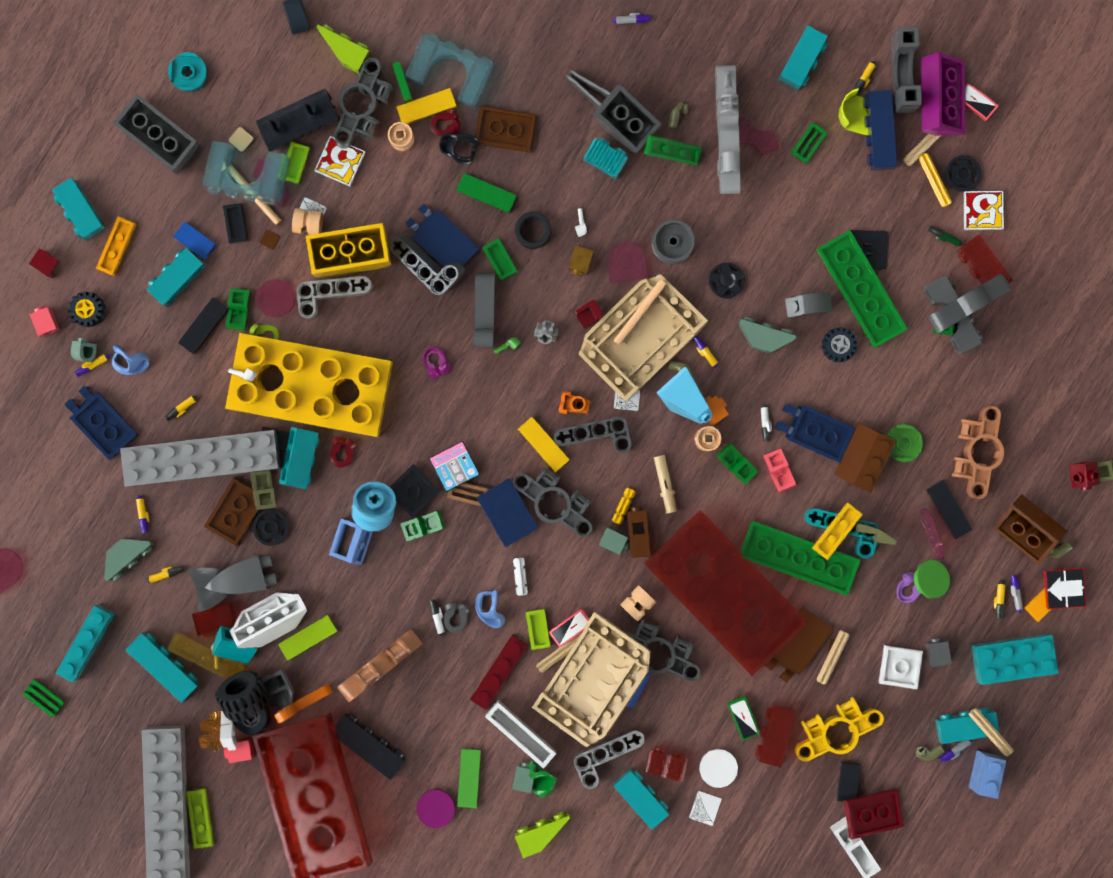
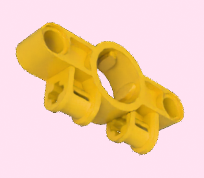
(816, 730)

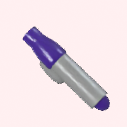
(632, 18)
(1015, 591)
(955, 751)

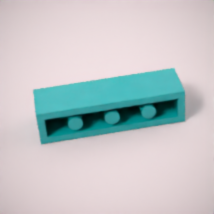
(85, 643)
(163, 666)

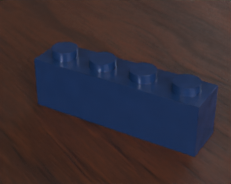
(880, 130)

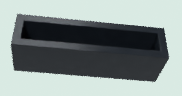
(369, 746)

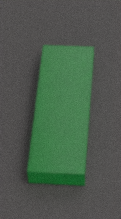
(672, 150)
(486, 193)

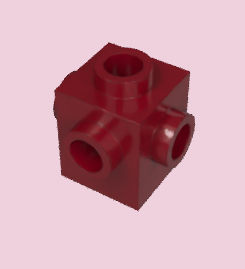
(1084, 475)

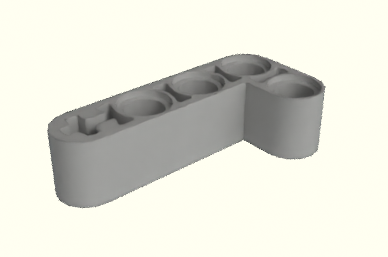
(335, 292)
(610, 754)

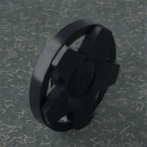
(962, 173)
(726, 280)
(271, 527)

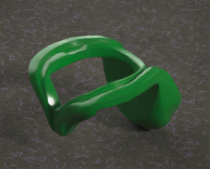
(544, 781)

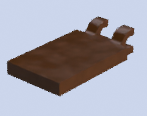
(802, 647)

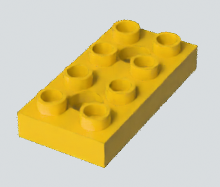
(310, 385)

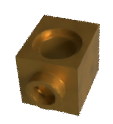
(580, 261)

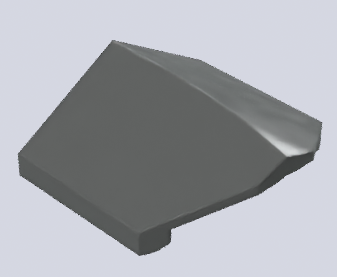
(279, 689)

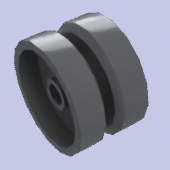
(671, 253)

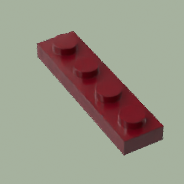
(498, 672)

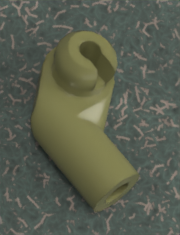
(675, 114)
(1060, 551)
(929, 754)

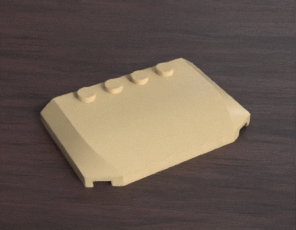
(649, 345)
(594, 681)

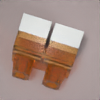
(221, 732)

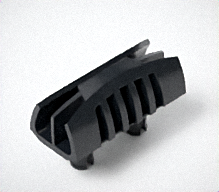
(297, 119)

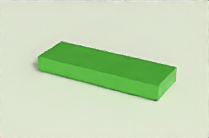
(469, 778)

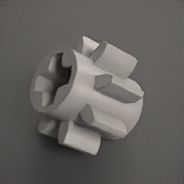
(546, 332)

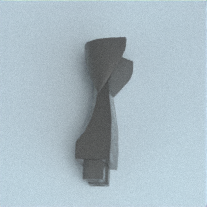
(243, 577)

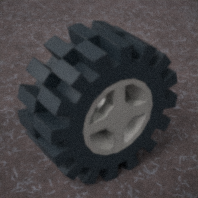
(842, 338)

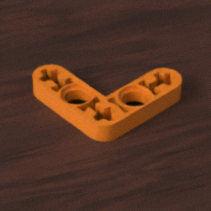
(303, 702)

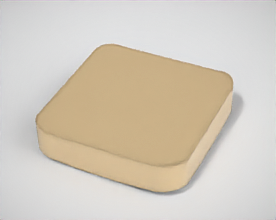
(241, 139)

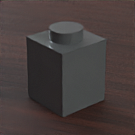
(938, 652)

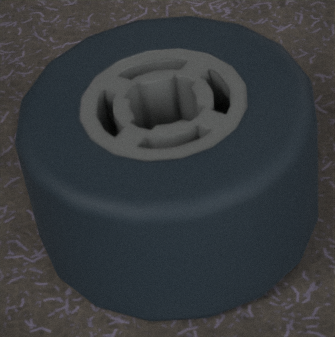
(296, 16)
(255, 724)

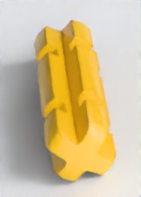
(623, 506)

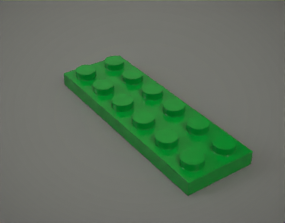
(861, 289)
(798, 559)

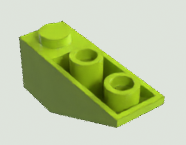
(349, 54)
(536, 838)

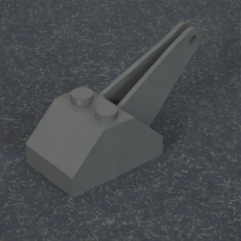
(619, 113)

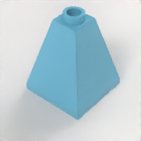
(685, 397)

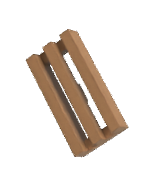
(450, 496)

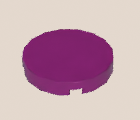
(435, 808)

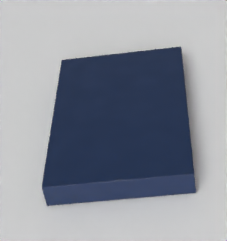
(507, 512)

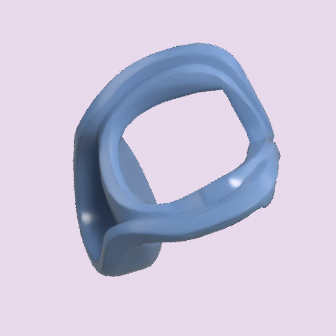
(136, 363)
(492, 617)

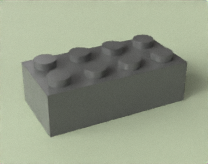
(157, 134)

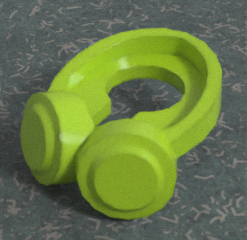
(257, 329)

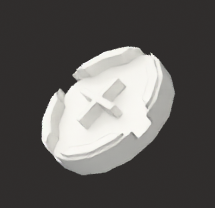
(718, 768)

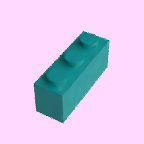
(804, 58)
(78, 209)
(175, 277)
(299, 458)
(962, 726)
(641, 798)

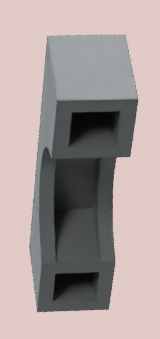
(965, 337)

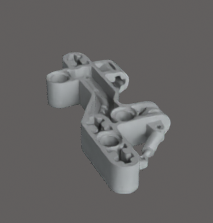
(728, 129)

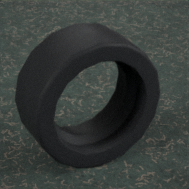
(518, 230)

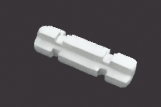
(520, 576)

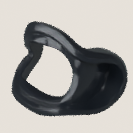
(448, 142)

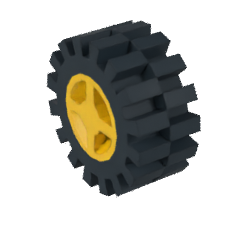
(79, 309)

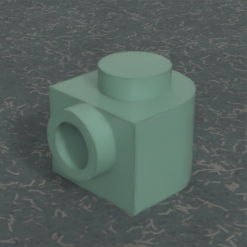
(83, 350)

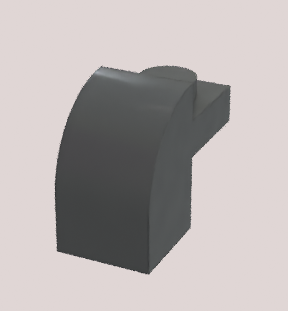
(808, 304)

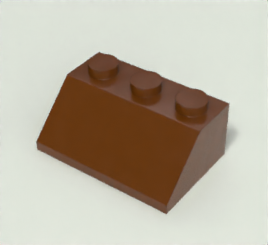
(865, 457)
(1030, 529)

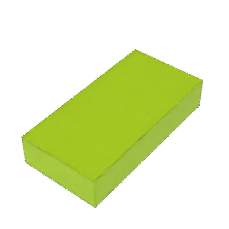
(298, 156)
(538, 629)

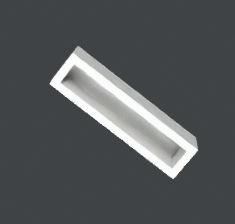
(520, 734)

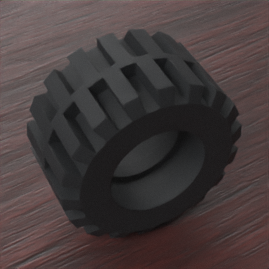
(242, 696)

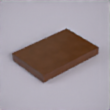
(505, 129)
(233, 512)

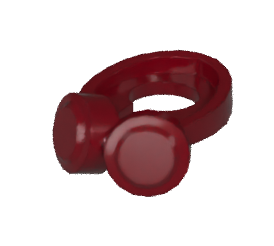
(449, 115)
(349, 450)

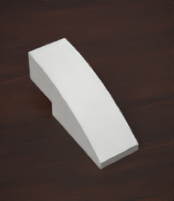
(855, 849)

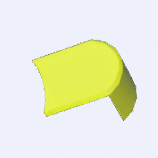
(852, 113)

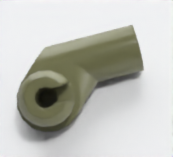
(677, 366)

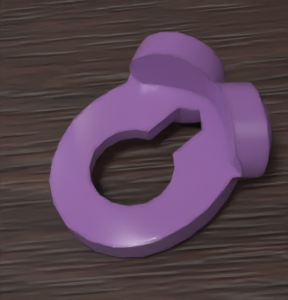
(908, 577)

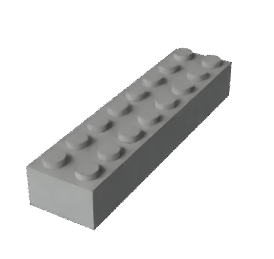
(200, 458)
(165, 802)

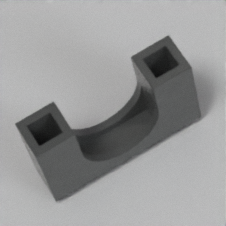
(905, 94)

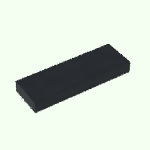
(203, 326)
(949, 509)

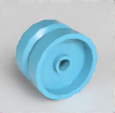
(373, 506)

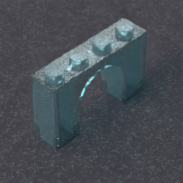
(432, 50)
(266, 188)

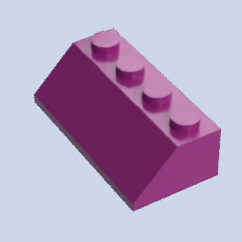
(943, 95)

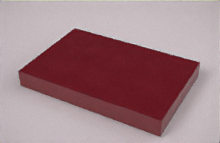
(873, 813)

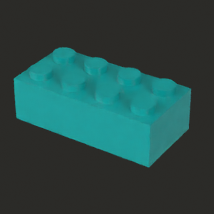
(1014, 659)

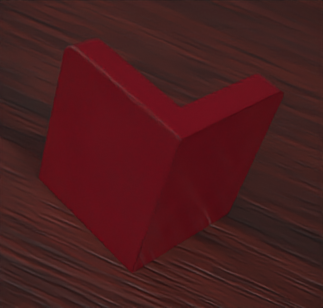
(44, 262)
(588, 314)

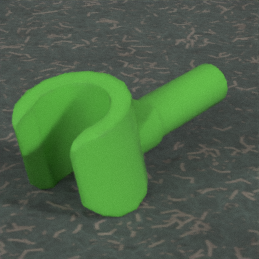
(512, 342)

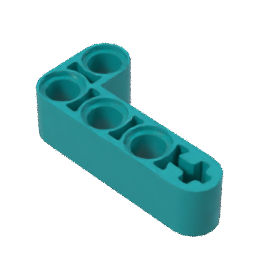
(862, 538)

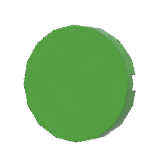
(908, 443)
(931, 579)

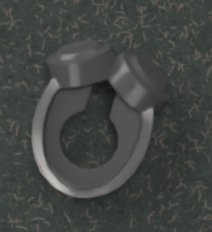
(450, 609)

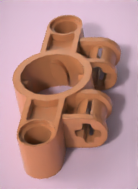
(966, 467)
(380, 665)

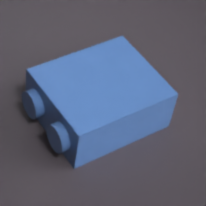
(987, 774)

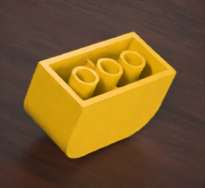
(348, 251)

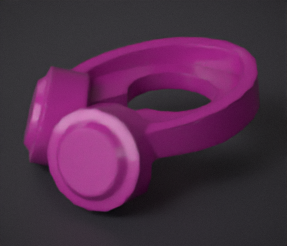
(444, 366)

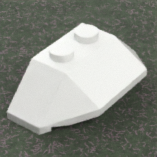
(268, 620)

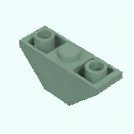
(764, 336)
(124, 556)

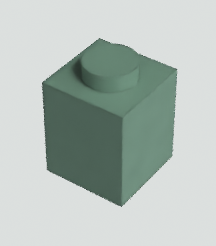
(614, 541)
(522, 780)

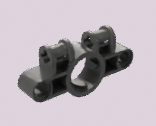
(366, 84)
(969, 303)
(571, 516)
(677, 662)

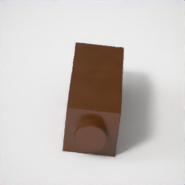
(638, 532)

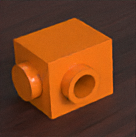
(718, 409)

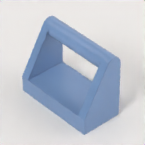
(358, 544)

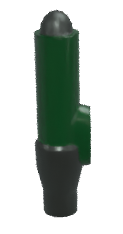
(943, 236)

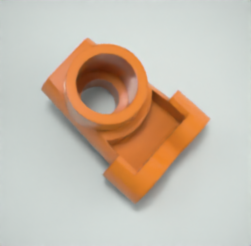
(569, 404)

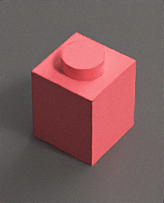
(44, 321)
(243, 751)

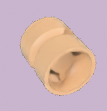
(401, 136)
(307, 222)
(707, 438)
(643, 598)

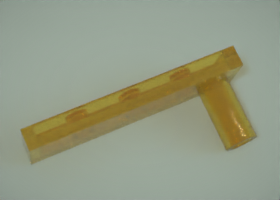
(203, 656)

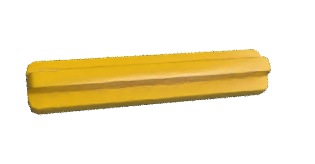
(935, 180)

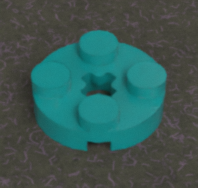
(180, 64)

